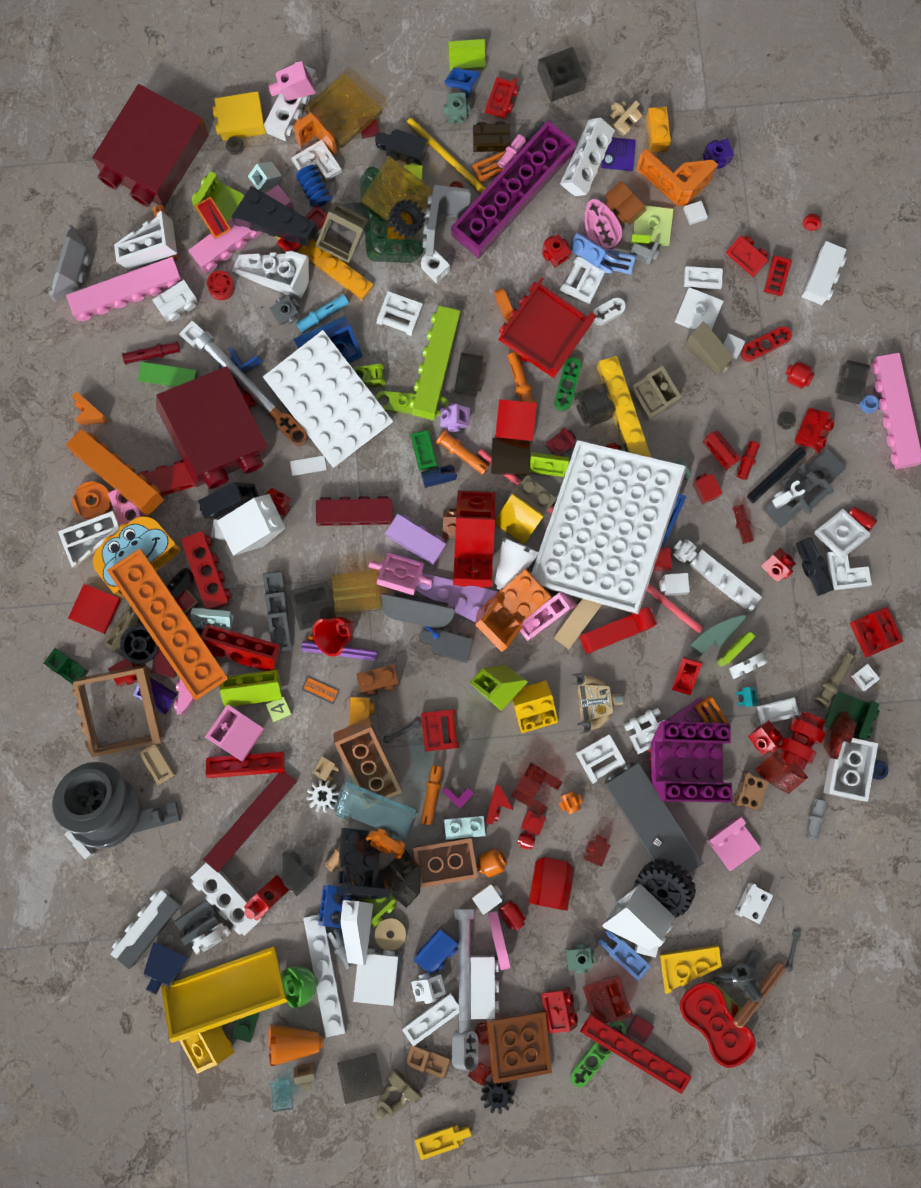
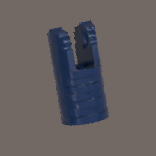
(438, 476)

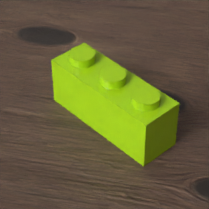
(251, 688)

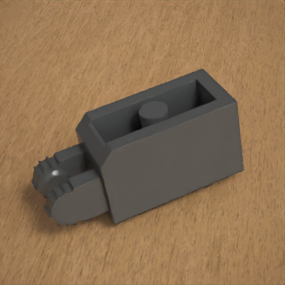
(448, 644)

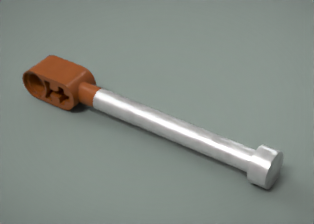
(206, 342)

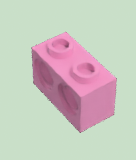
(121, 509)

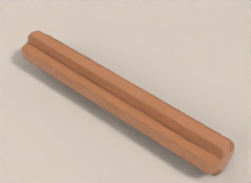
(765, 987)

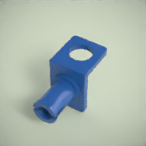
(238, 362)

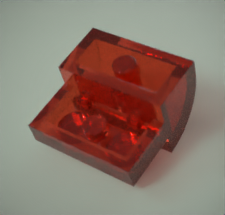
(608, 999)

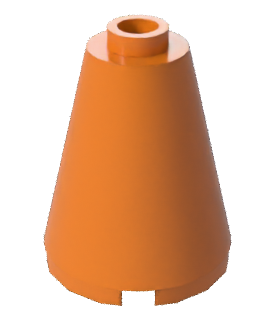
(291, 1043)

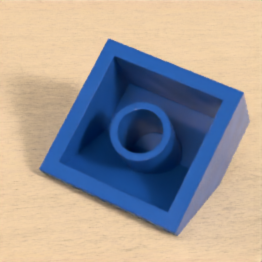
(436, 950)

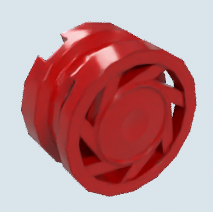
(221, 285)

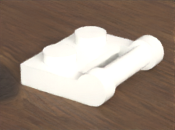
(588, 284)
(402, 308)
(598, 752)

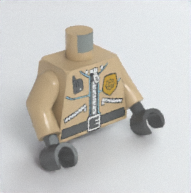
(594, 701)

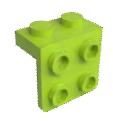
(223, 195)

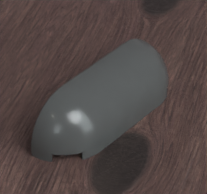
(416, 609)

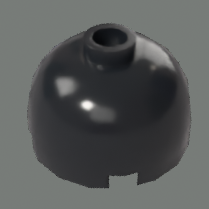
(138, 645)

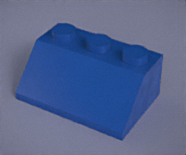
(341, 336)

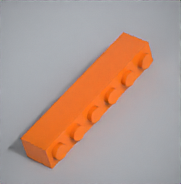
(114, 472)

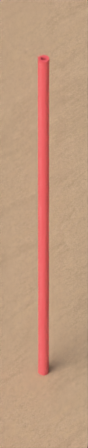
(650, 589)

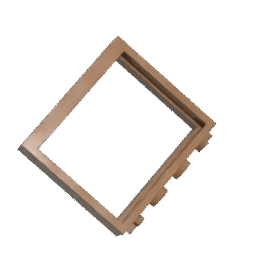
(87, 723)

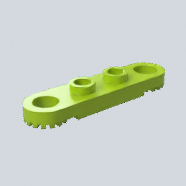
(400, 402)

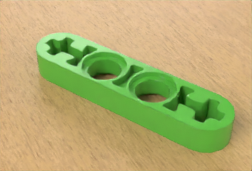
(595, 1051)

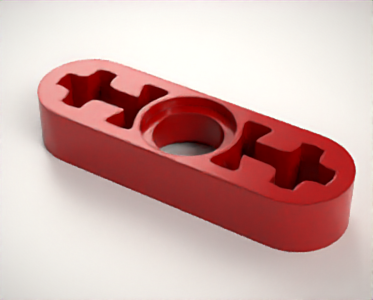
(774, 345)

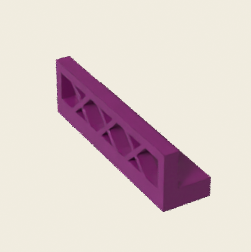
(461, 800)

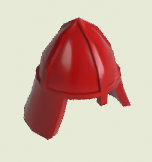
(333, 634)

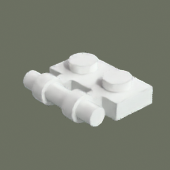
(643, 738)

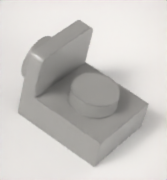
(644, 254)

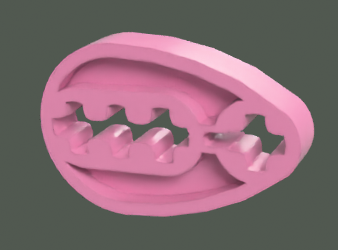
(606, 217)
(499, 940)

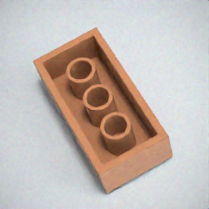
(367, 759)

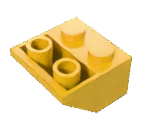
(534, 707)

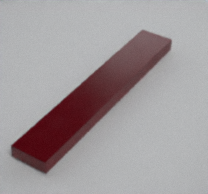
(249, 821)

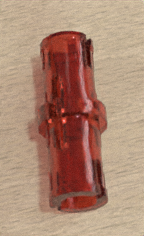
(743, 524)

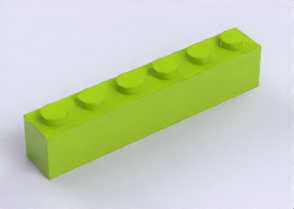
(436, 362)

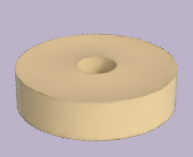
(399, 934)

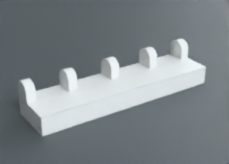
(725, 581)

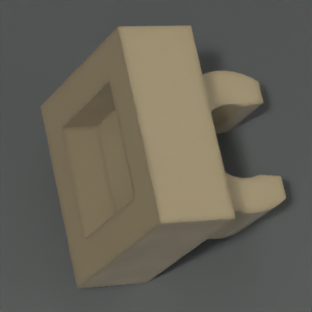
(304, 1075)

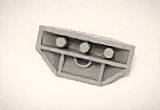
(71, 266)

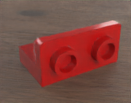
(747, 255)
(721, 450)
(559, 1010)

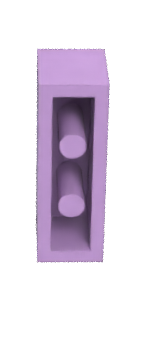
(416, 539)

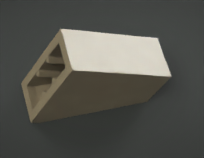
(709, 349)

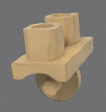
(630, 112)

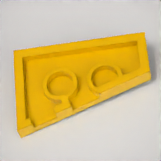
(685, 965)

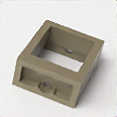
(348, 219)

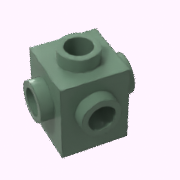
(456, 108)
(573, 954)

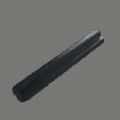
(779, 472)

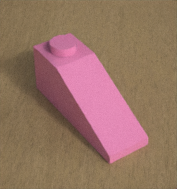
(547, 614)

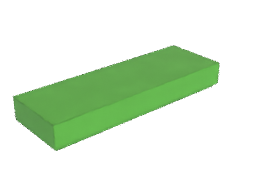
(165, 374)

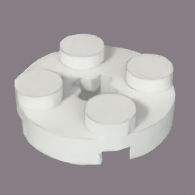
(748, 665)
(206, 942)

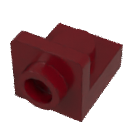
(561, 442)

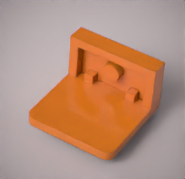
(311, 126)

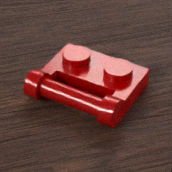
(433, 730)

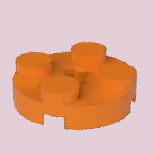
(83, 495)
(386, 844)

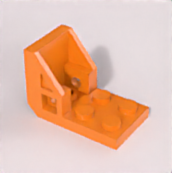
(676, 188)
(507, 610)

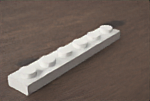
(324, 971)

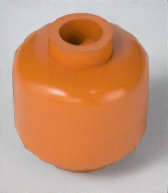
(492, 862)

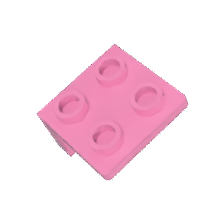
(733, 843)

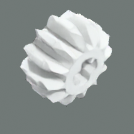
(330, 796)

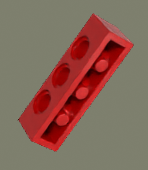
(192, 545)
(241, 648)

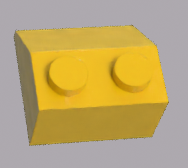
(207, 1048)

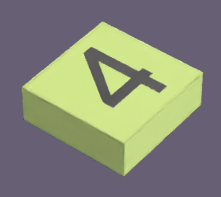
(278, 709)

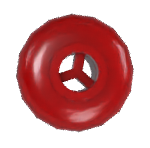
(799, 374)

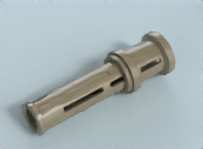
(831, 686)

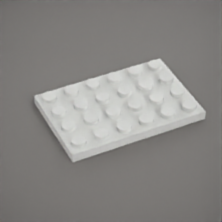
(328, 399)

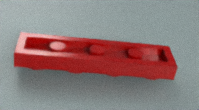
(252, 765)

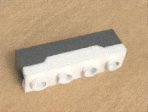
(146, 929)

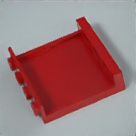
(545, 329)

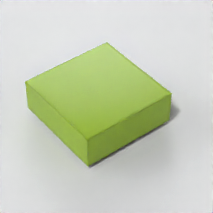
(640, 239)

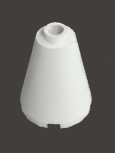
(512, 560)

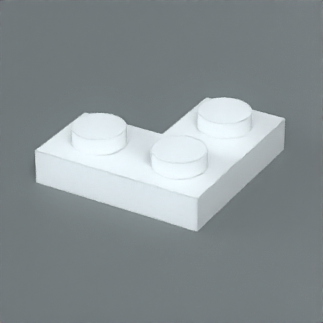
(321, 157)
(845, 578)

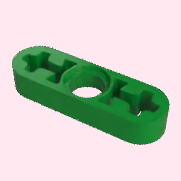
(566, 369)

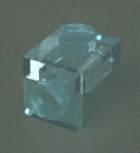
(281, 1095)

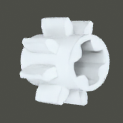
(684, 551)

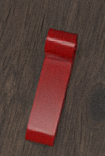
(618, 630)

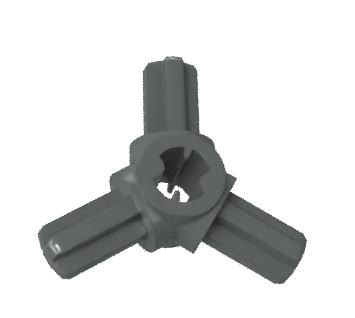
(745, 983)

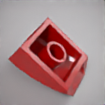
(551, 883)

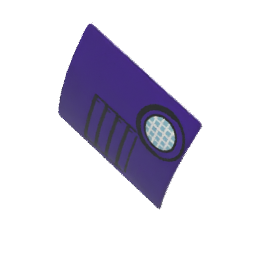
(619, 155)

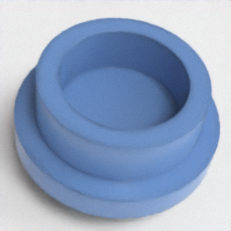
(869, 404)

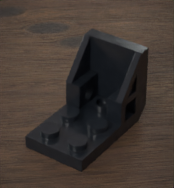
(358, 867)

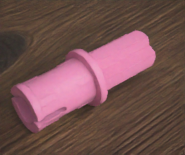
(512, 151)

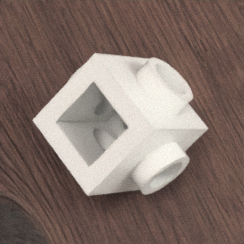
(428, 987)

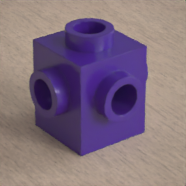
(719, 151)

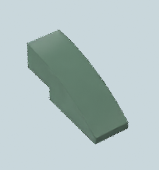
(716, 635)

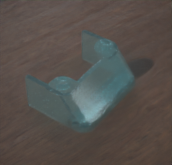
(375, 810)

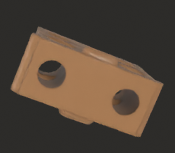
(750, 792)

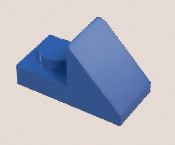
(463, 79)

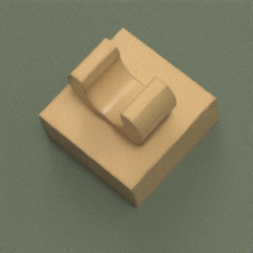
(324, 768)

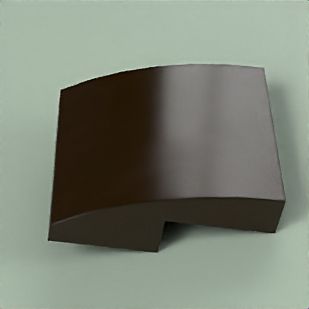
(510, 456)

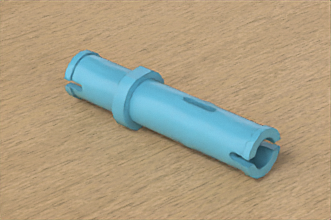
(315, 317)

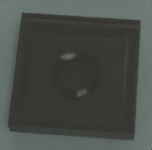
(360, 1078)

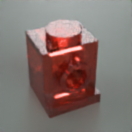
(597, 850)

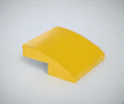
(518, 519)

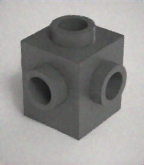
(280, 313)

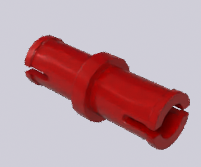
(748, 460)

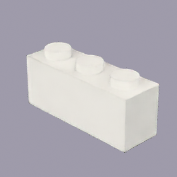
(824, 273)
(484, 987)

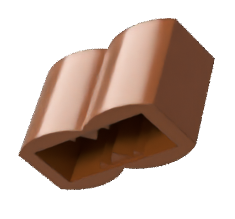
(625, 203)

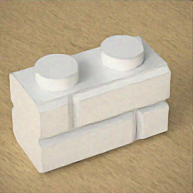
(175, 301)

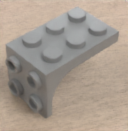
(444, 204)

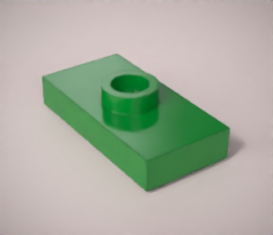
(423, 450)

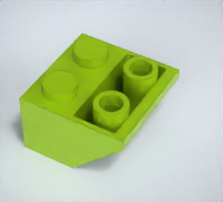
(498, 684)

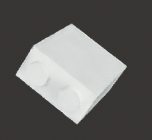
(377, 979)

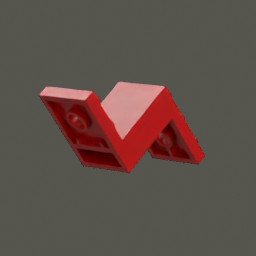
(474, 539)

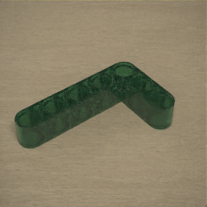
(381, 240)

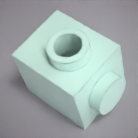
(265, 176)

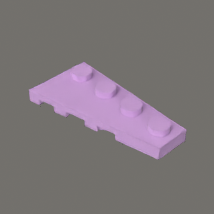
(465, 599)

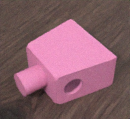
(293, 82)

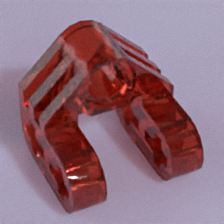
(530, 784)

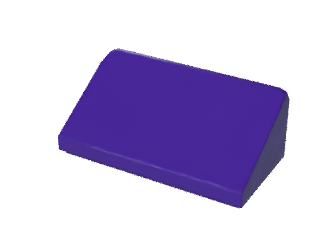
(162, 695)

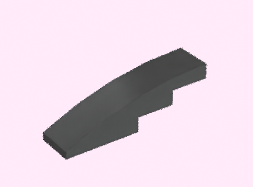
(277, 609)

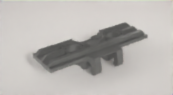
(828, 466)

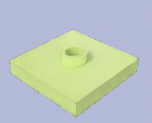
(655, 222)

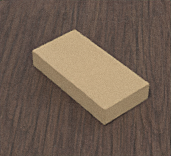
(156, 763)

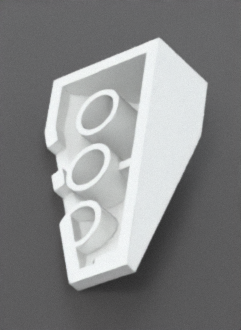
(280, 272)

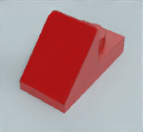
(686, 675)
(498, 799)

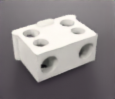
(752, 902)

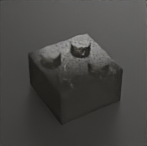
(561, 74)

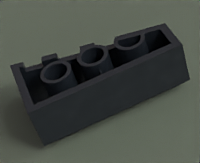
(270, 216)

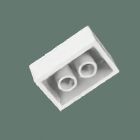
(853, 771)

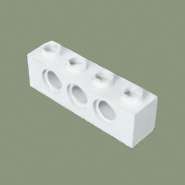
(284, 128)
(587, 157)
(214, 897)

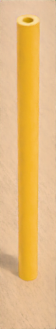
(446, 155)

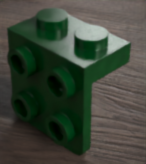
(861, 712)

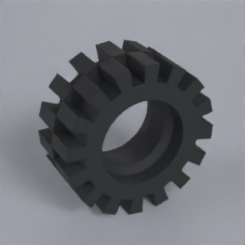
(397, 222)

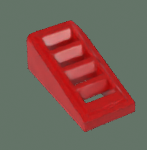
(787, 264)

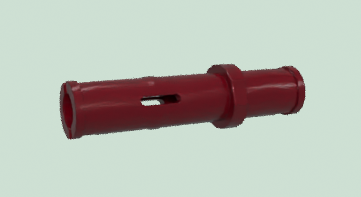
(159, 350)

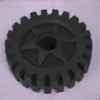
(668, 885)

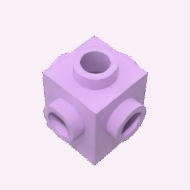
(455, 417)

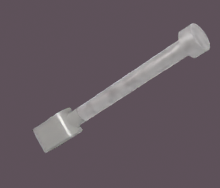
(464, 1040)

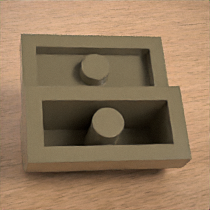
(656, 392)
(534, 495)

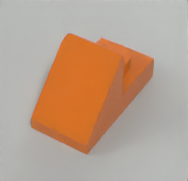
(89, 413)

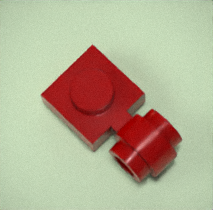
(533, 825)

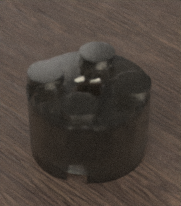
(594, 405)

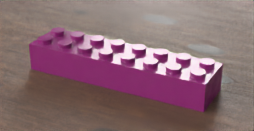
(513, 189)

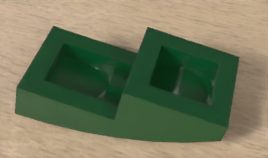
(65, 666)

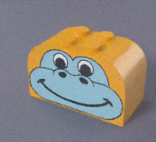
(141, 534)

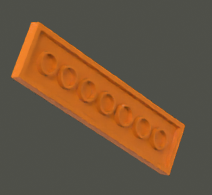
(167, 624)

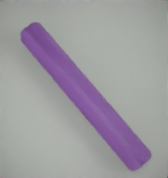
(351, 652)

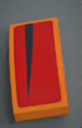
(212, 217)

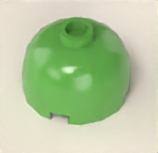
(299, 985)

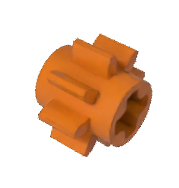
(571, 802)

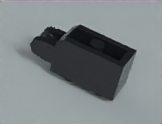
(402, 146)

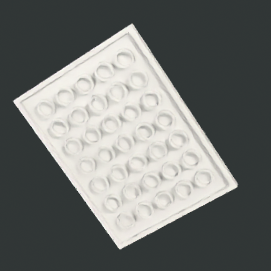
(608, 526)

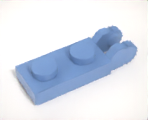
(592, 252)
(626, 957)

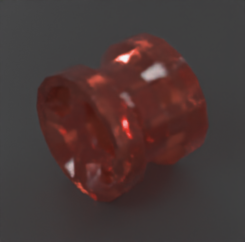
(482, 1035)
(480, 1074)

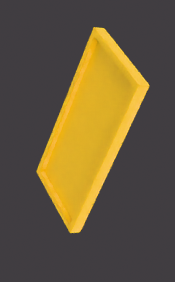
(223, 994)

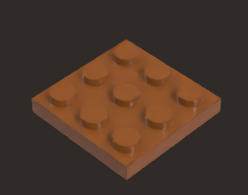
(519, 1046)

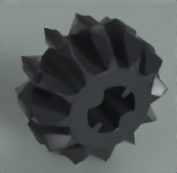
(497, 1103)

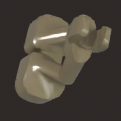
(400, 1083)

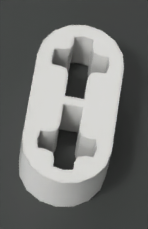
(611, 315)

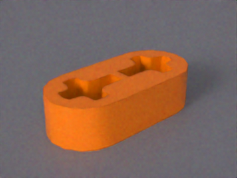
(503, 303)

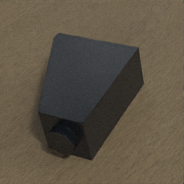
(227, 499)

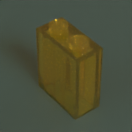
(356, 592)

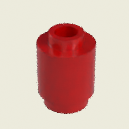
(512, 915)

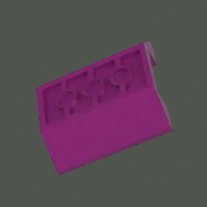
(690, 761)

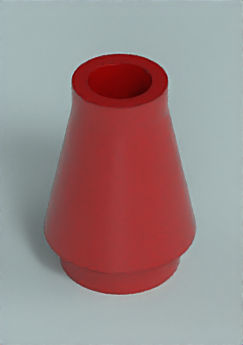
(865, 519)

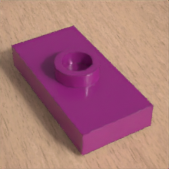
(689, 713)

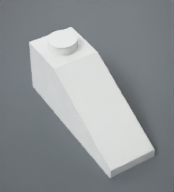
(356, 930)

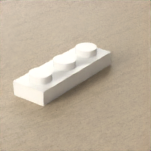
(431, 1019)

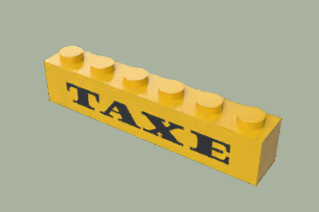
(625, 414)

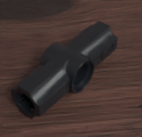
(814, 566)

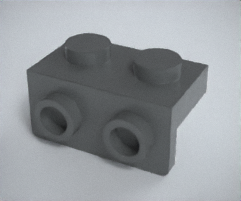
(197, 921)

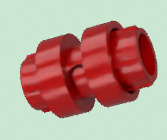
(806, 732)

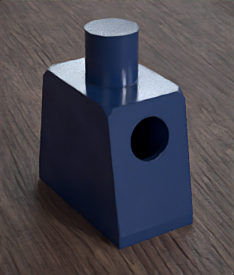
(163, 967)

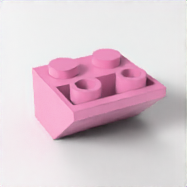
(234, 733)

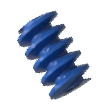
(313, 186)

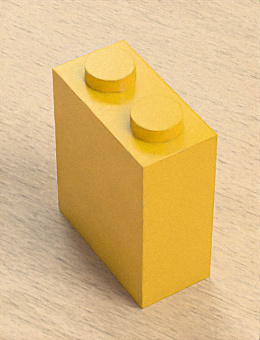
(239, 116)

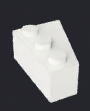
(147, 244)
(85, 538)

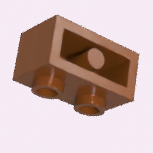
(378, 679)

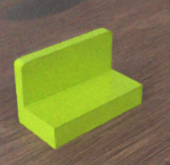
(467, 54)

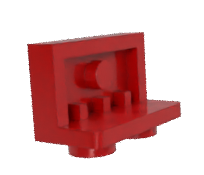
(501, 97)
(815, 429)

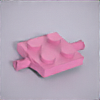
(400, 573)

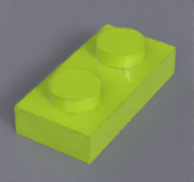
(548, 464)

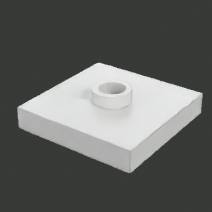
(698, 308)
(842, 533)

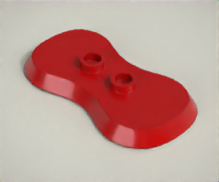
(708, 1012)

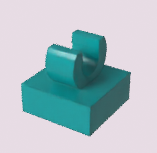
(750, 697)

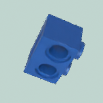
(329, 906)

